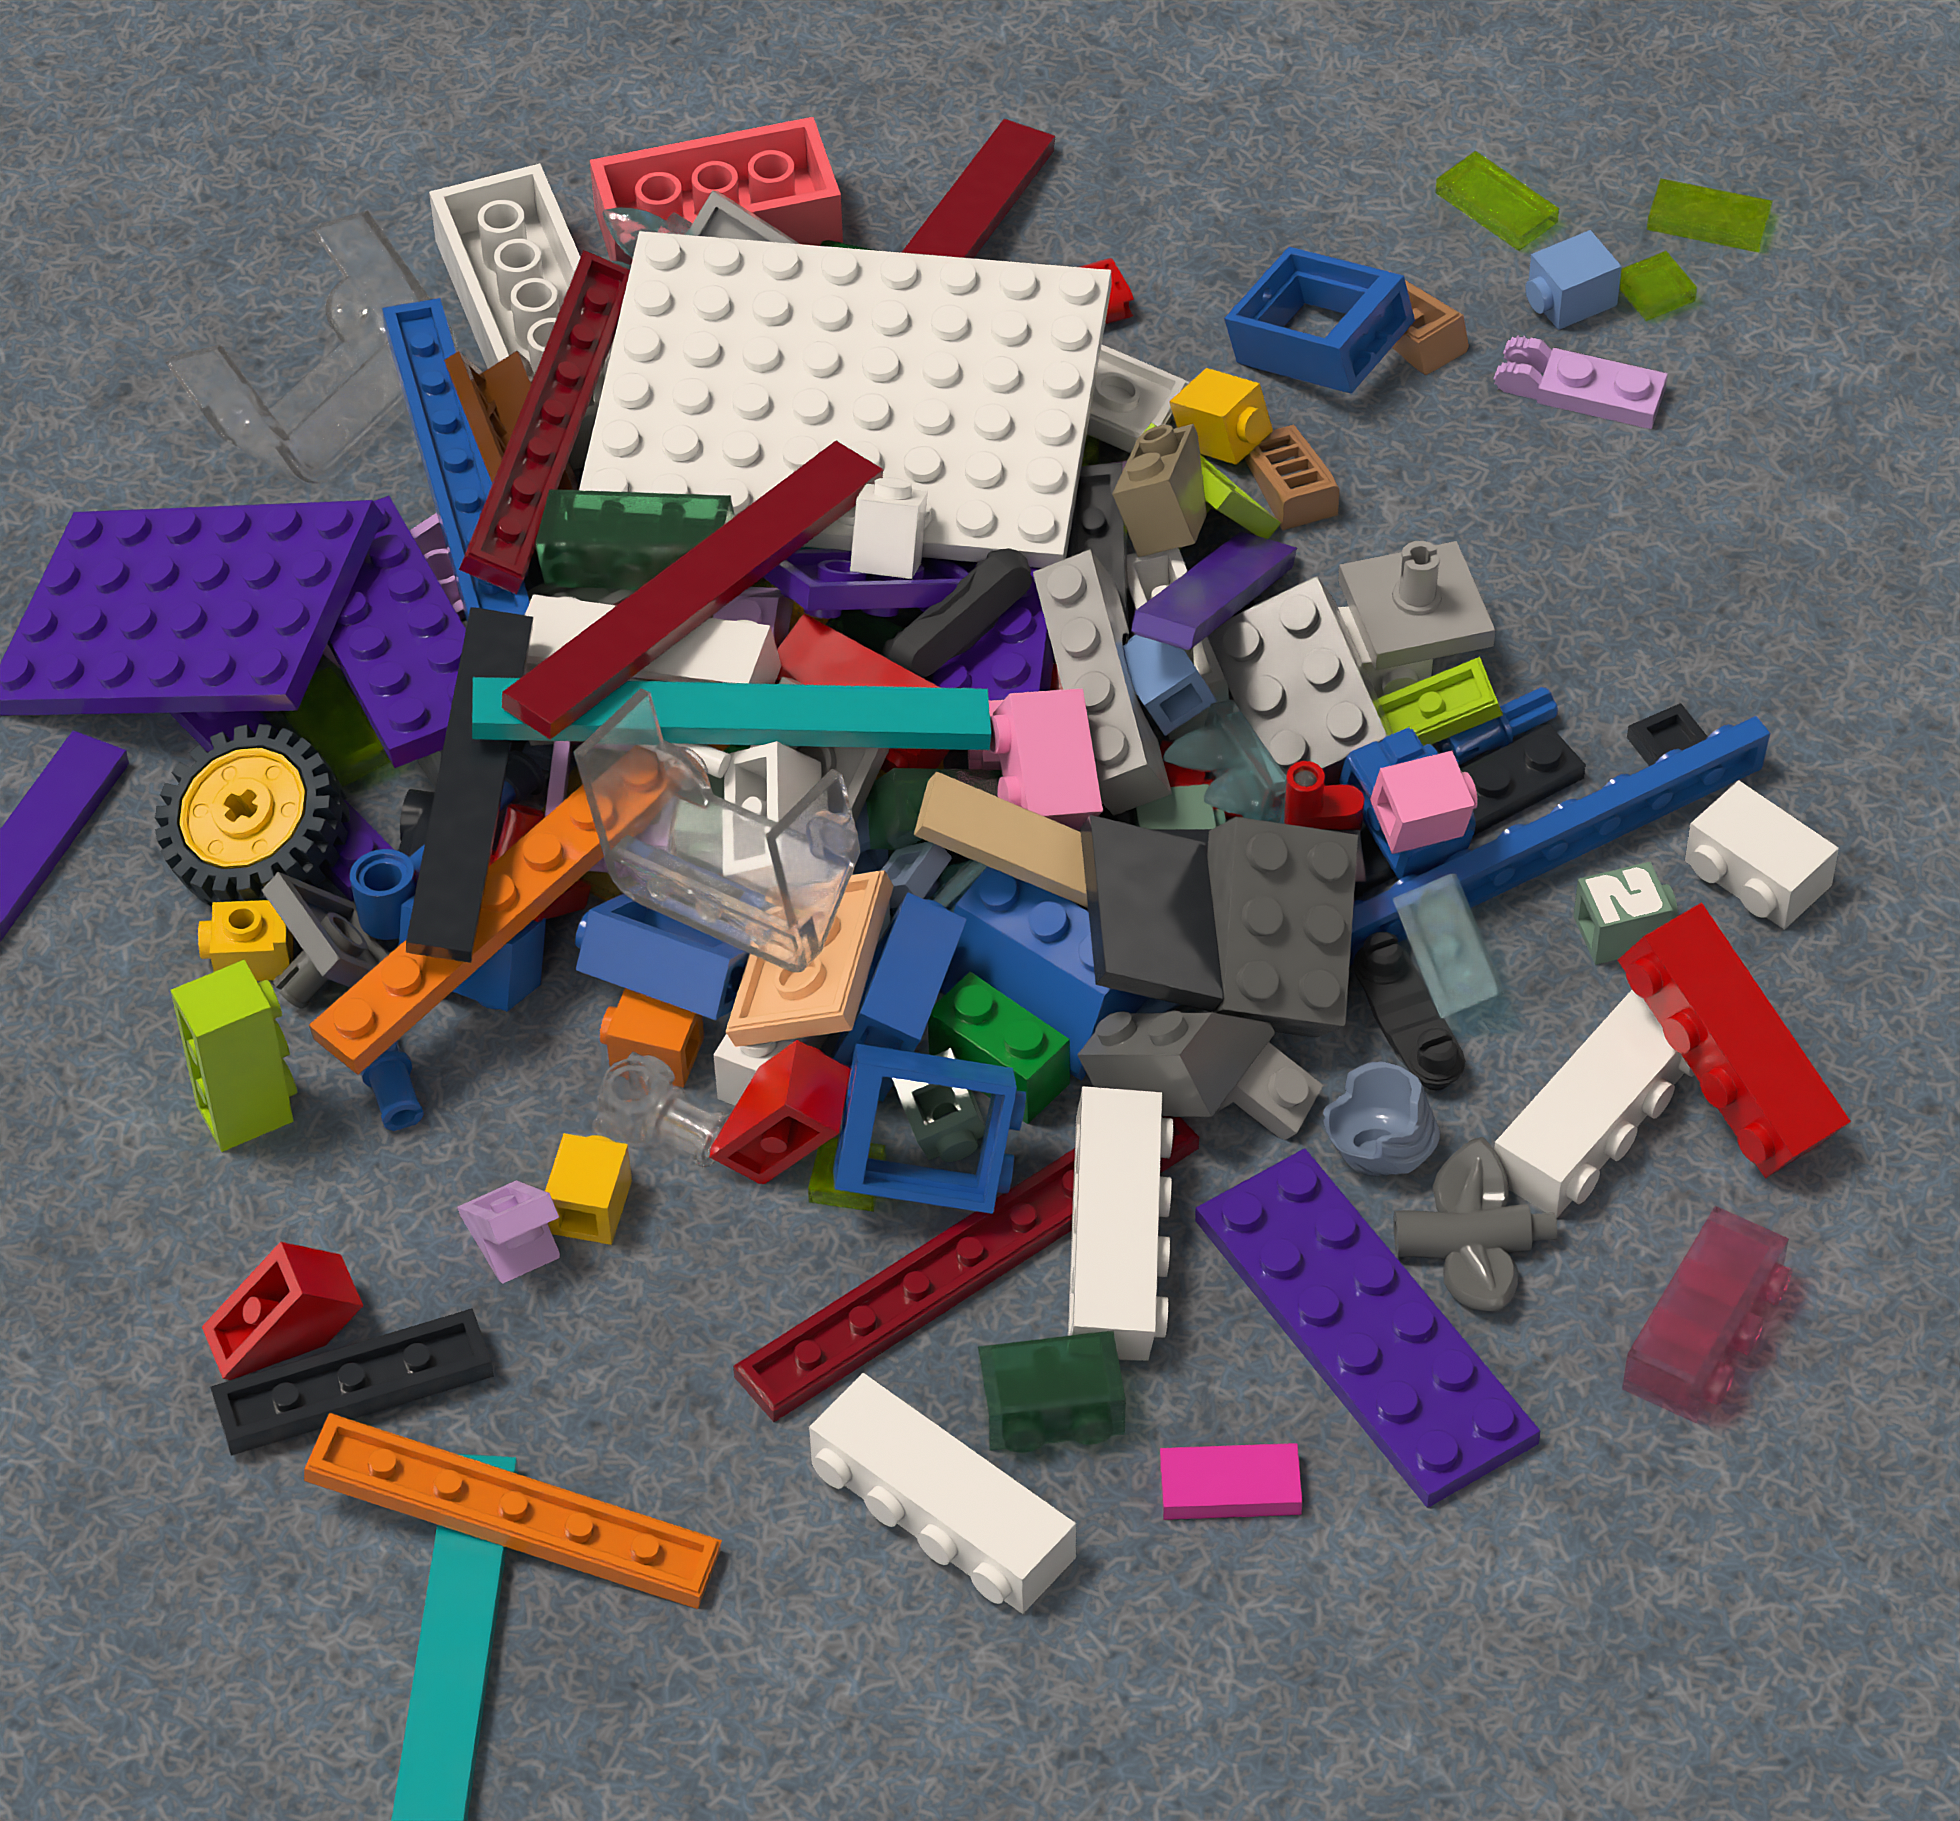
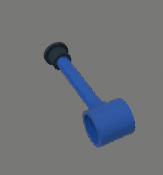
(390, 878)

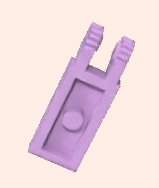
(1581, 382)

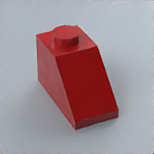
(783, 1113)
(282, 1310)

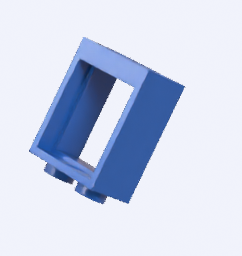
(1375, 319)
(659, 957)
(903, 980)
(920, 1184)

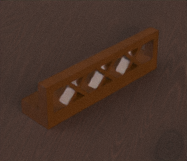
(493, 405)

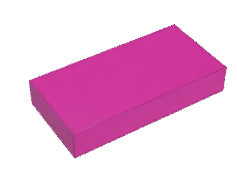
(1230, 1481)

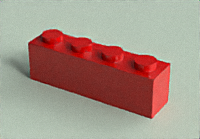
(1733, 1040)

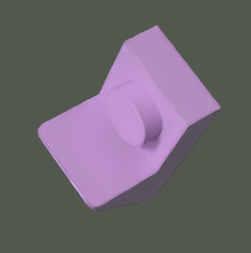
(512, 1228)

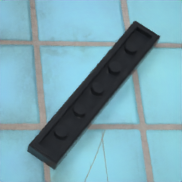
(466, 796)

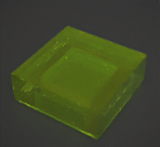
(1657, 286)
(821, 1184)

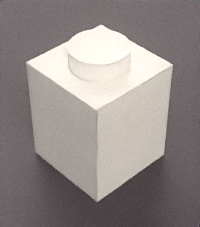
(889, 529)

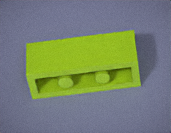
(235, 1054)

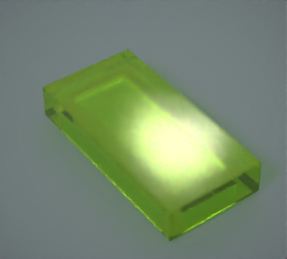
(1497, 200)
(1709, 215)

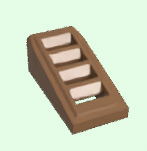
(1436, 342)
(1301, 504)

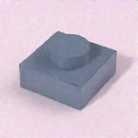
(915, 871)

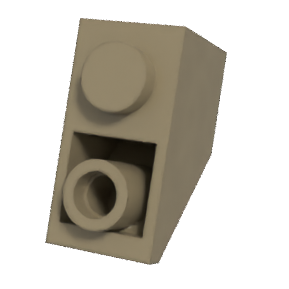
(1162, 490)

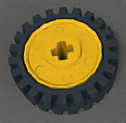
(251, 813)

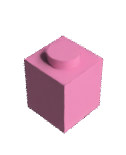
(1423, 801)

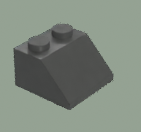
(1183, 1055)

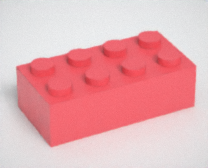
(768, 170)

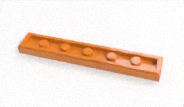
(513, 1510)

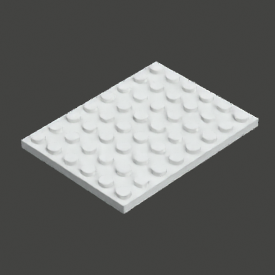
(928, 365)

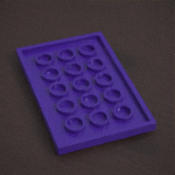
(186, 609)

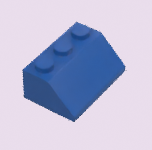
(1037, 955)

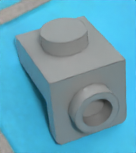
(1275, 1092)

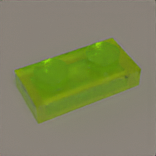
(337, 728)

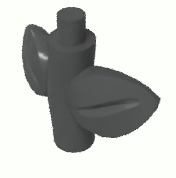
(1473, 1228)

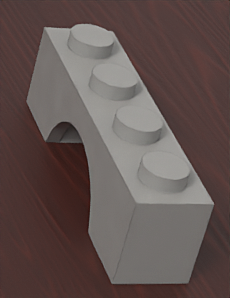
(1086, 639)

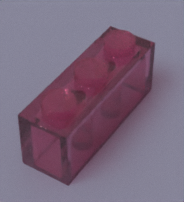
(1708, 1315)

